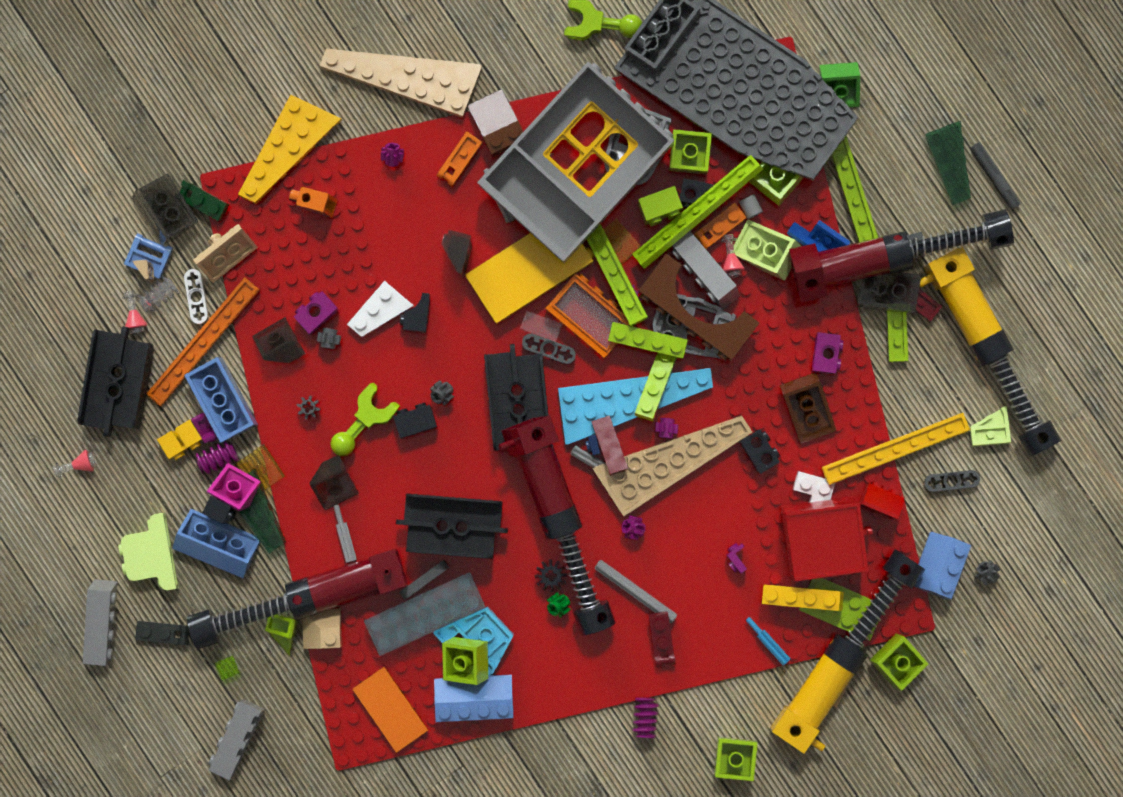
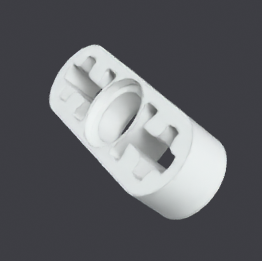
(188, 283)

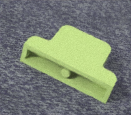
(150, 554)

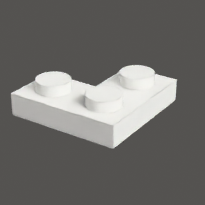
(814, 486)

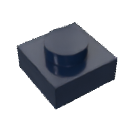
(592, 445)

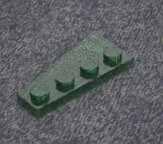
(949, 156)
(263, 520)

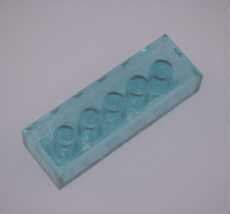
(425, 613)

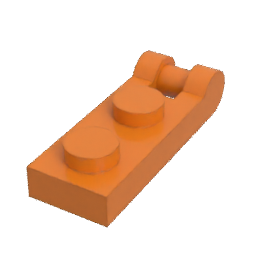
(459, 158)
(720, 225)

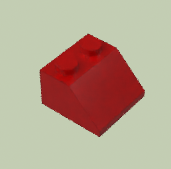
(882, 501)

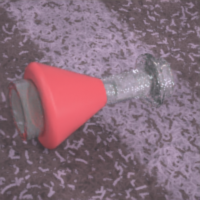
(732, 265)
(134, 320)
(85, 461)

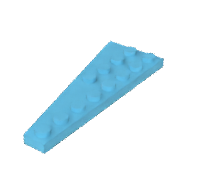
(620, 399)

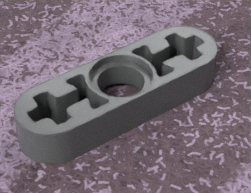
(551, 356)
(966, 484)
(424, 580)

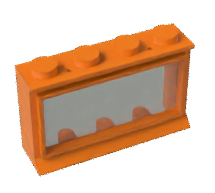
(587, 313)

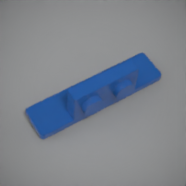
(821, 235)

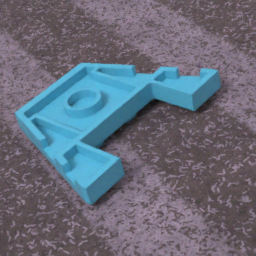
(481, 626)

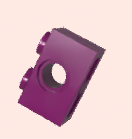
(327, 310)
(820, 363)

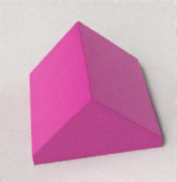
(234, 487)

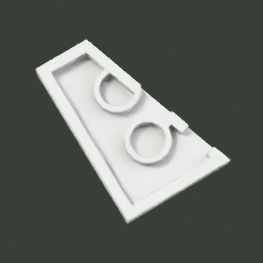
(379, 309)

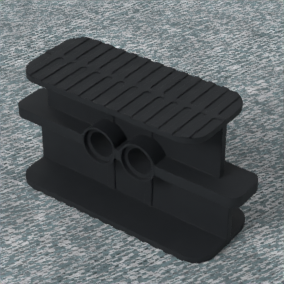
(504, 372)
(97, 404)
(425, 511)

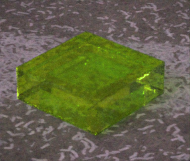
(227, 667)

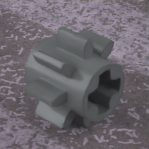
(329, 338)
(441, 392)
(306, 402)
(988, 572)

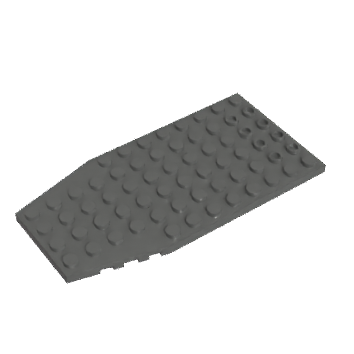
(737, 85)

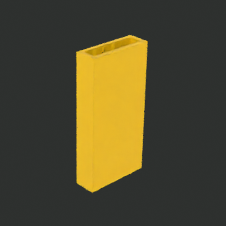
(522, 275)

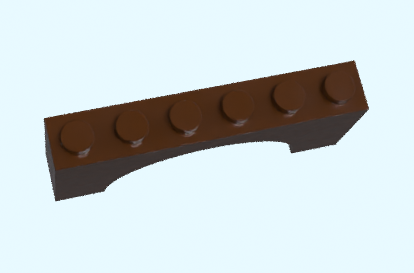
(661, 291)

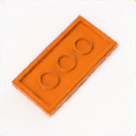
(390, 709)

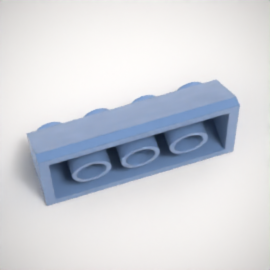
(221, 399)
(216, 543)
(474, 702)

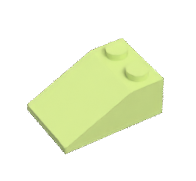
(765, 249)

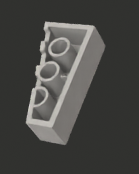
(706, 270)
(99, 622)
(236, 739)

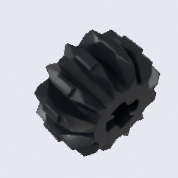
(546, 580)

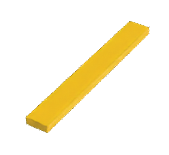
(895, 448)

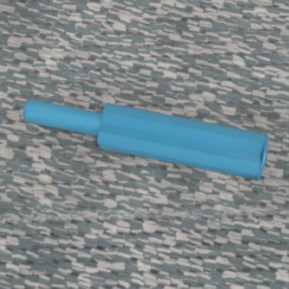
(769, 643)

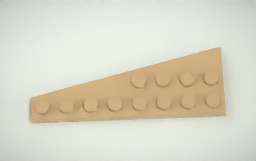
(425, 81)
(666, 463)

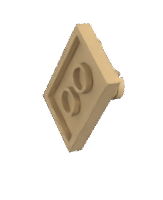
(224, 252)

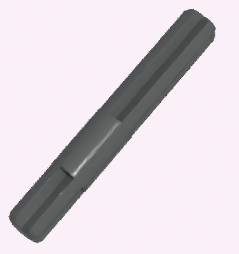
(995, 175)

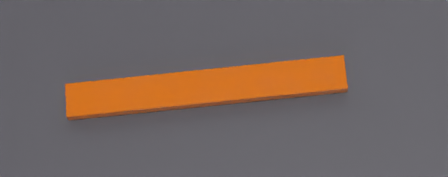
(203, 341)

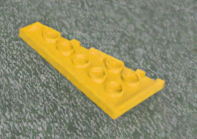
(290, 140)

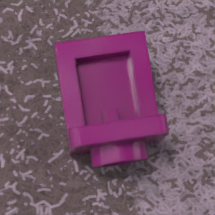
(204, 428)
(735, 564)

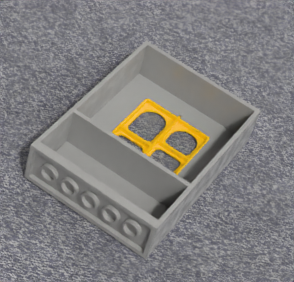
(545, 194)

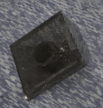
(279, 343)
(333, 483)

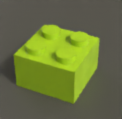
(690, 152)
(775, 182)
(660, 206)
(465, 660)
(898, 662)
(735, 759)

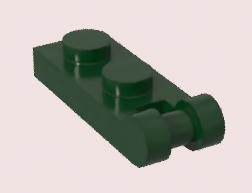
(204, 201)

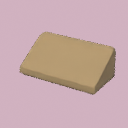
(146, 269)

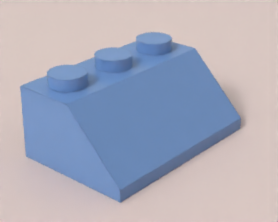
(944, 562)

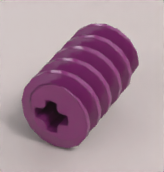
(217, 458)
(645, 717)

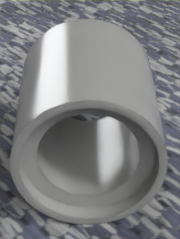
(750, 206)

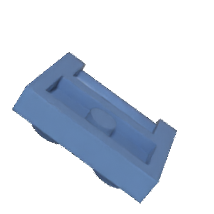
(135, 254)

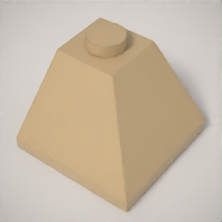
(323, 630)

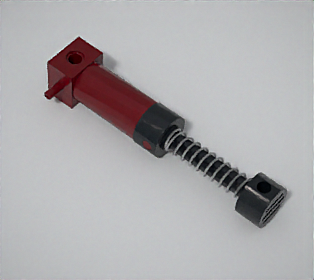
(885, 255)
(557, 513)
(308, 596)

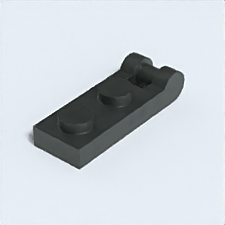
(161, 632)

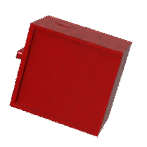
(825, 538)

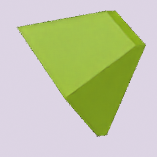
(282, 630)

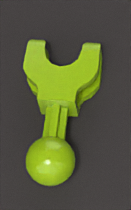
(594, 22)
(367, 416)

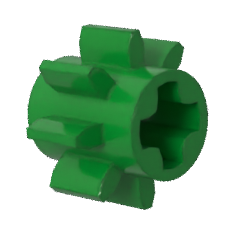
(558, 605)

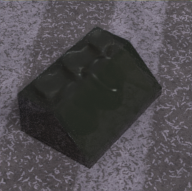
(164, 209)
(458, 250)

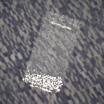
(541, 326)

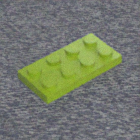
(852, 606)

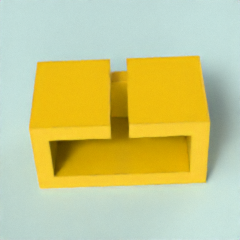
(178, 441)

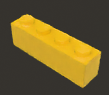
(803, 597)

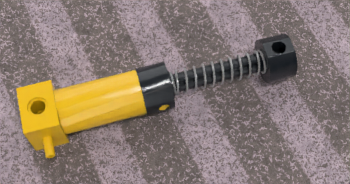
(986, 340)
(840, 662)

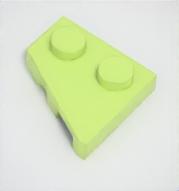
(991, 430)

